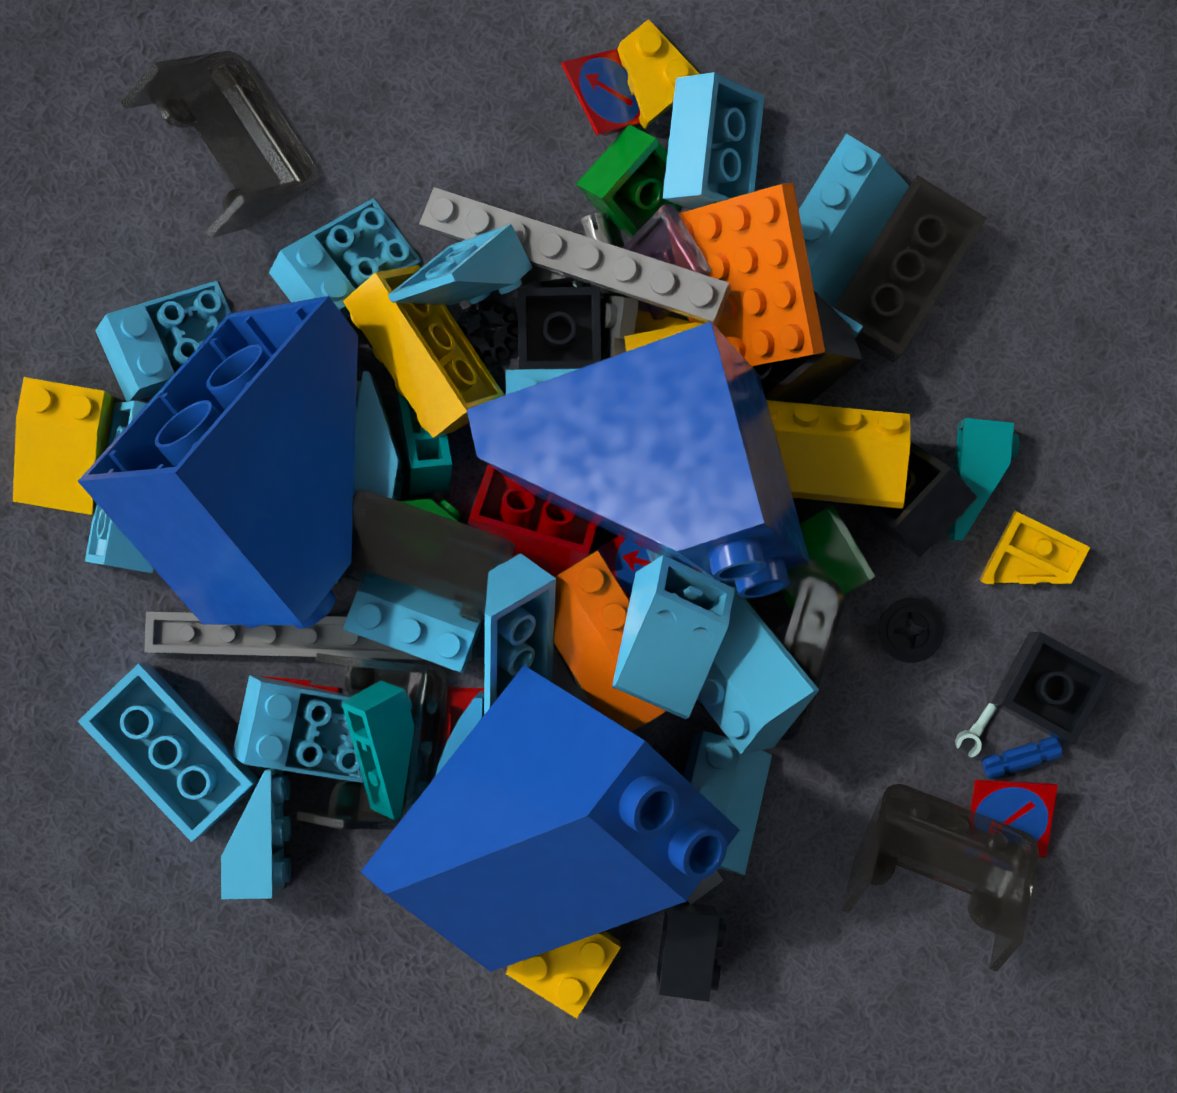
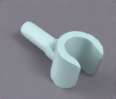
(976, 730)

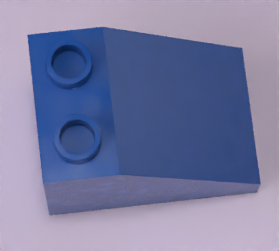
(660, 451)
(245, 468)
(547, 831)

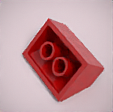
(536, 527)

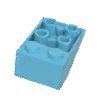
(342, 256)
(158, 336)
(376, 454)
(671, 634)
(295, 730)
(254, 856)

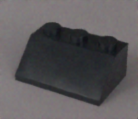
(809, 376)

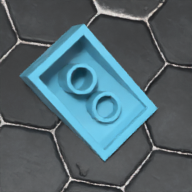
(468, 271)

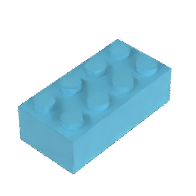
(168, 751)

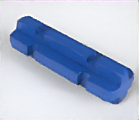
(1022, 757)

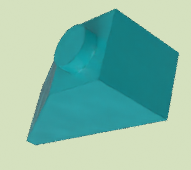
(425, 458)
(981, 460)
(382, 740)

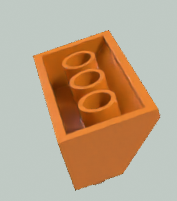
(589, 636)

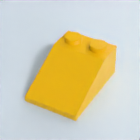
(56, 441)

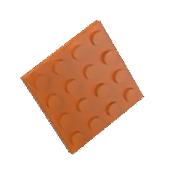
(762, 254)

